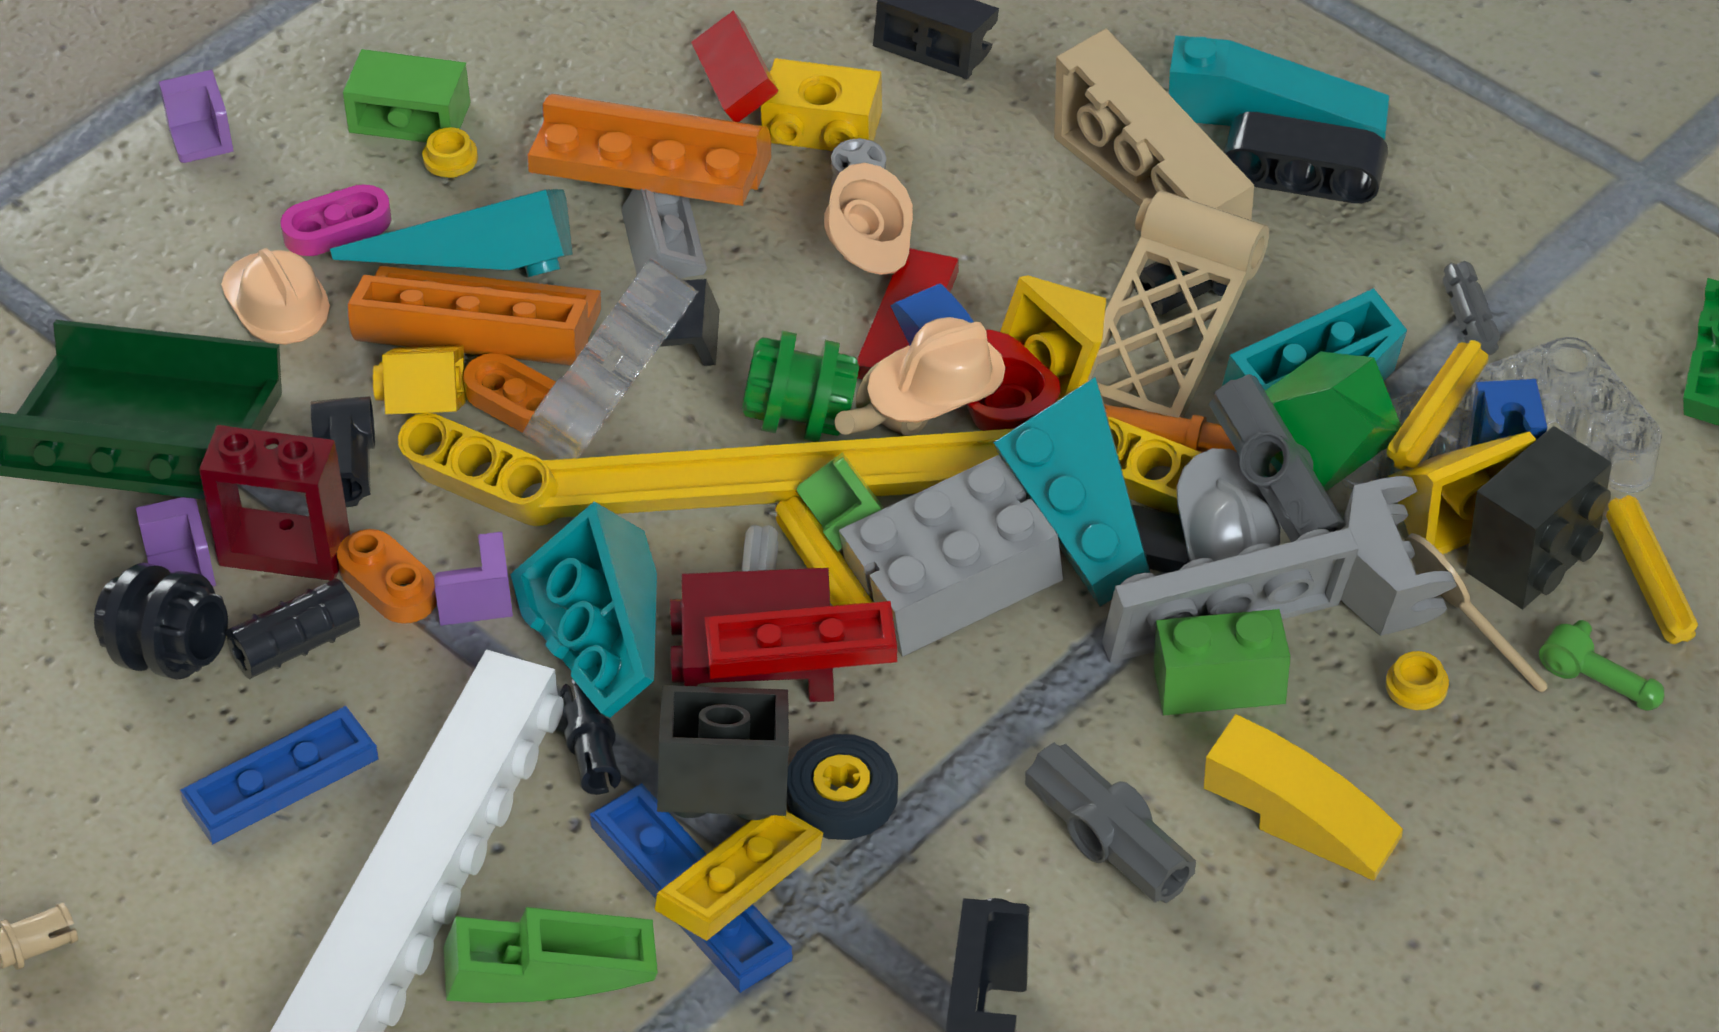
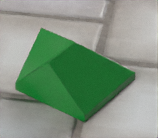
(1337, 412)

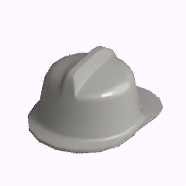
(1222, 508)

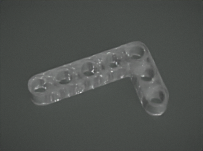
(1575, 392)

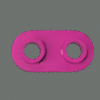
(335, 219)

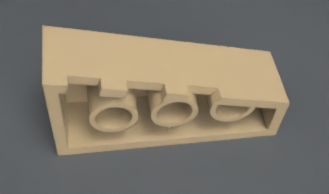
(1137, 133)

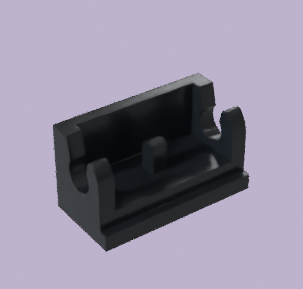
(936, 32)

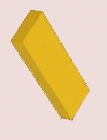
(737, 873)

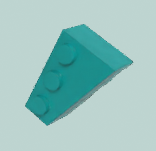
(1353, 327)
(1078, 484)

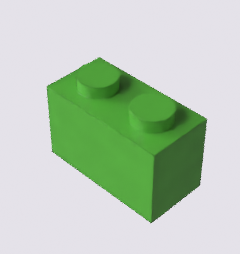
(405, 95)
(1221, 662)

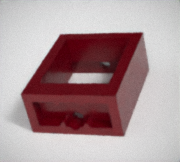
(269, 538)

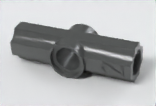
(1258, 436)
(1110, 822)

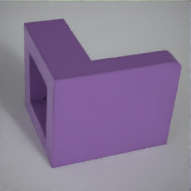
(196, 116)
(175, 536)
(476, 591)

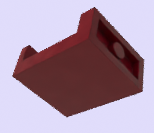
(740, 594)

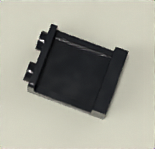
(988, 957)

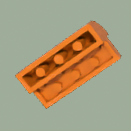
(650, 149)
(473, 311)

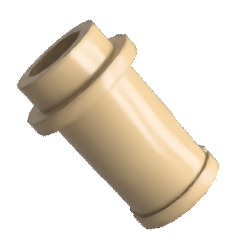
(35, 935)

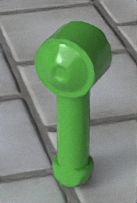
(1572, 652)

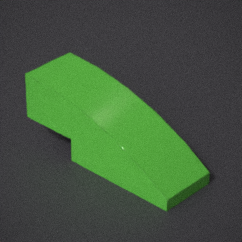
(546, 956)

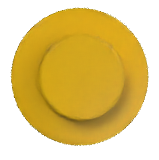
(449, 153)
(1417, 681)

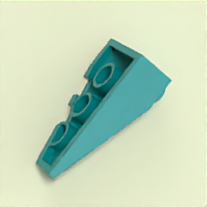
(1225, 78)
(499, 236)
(595, 604)

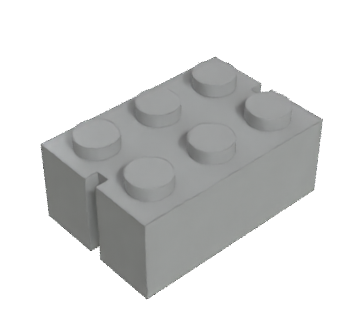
(954, 553)

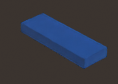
(279, 774)

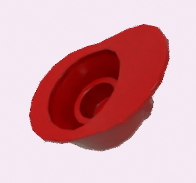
(1025, 389)

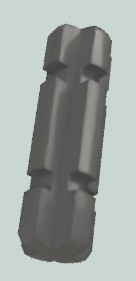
(1471, 306)

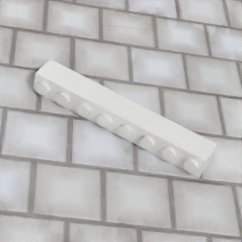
(427, 851)

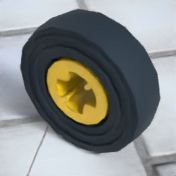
(836, 761)

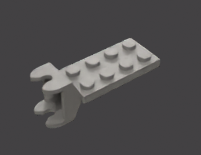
(1359, 564)

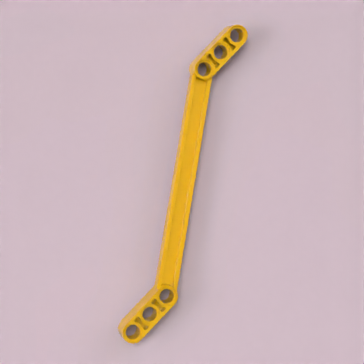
(731, 474)

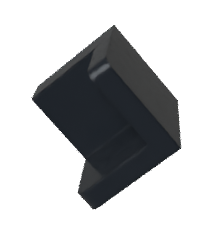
(698, 324)

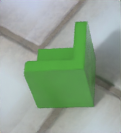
(838, 497)

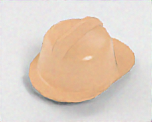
(870, 218)
(276, 296)
(937, 372)

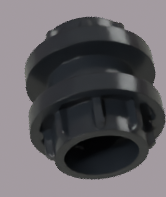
(161, 621)

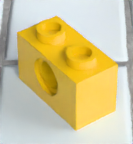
(822, 104)
(420, 379)

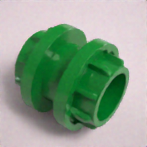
(799, 385)

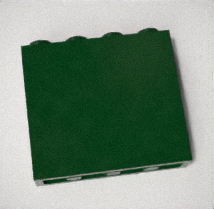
(136, 407)

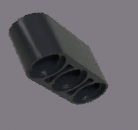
(1307, 156)

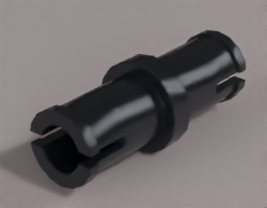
(591, 740)

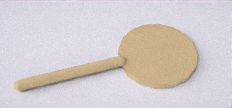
(1429, 559)

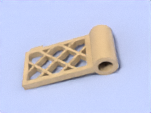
(1188, 239)

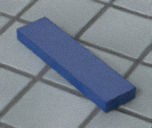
(659, 852)

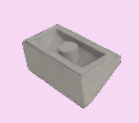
(663, 230)

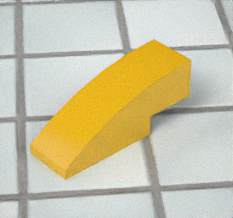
(1300, 798)

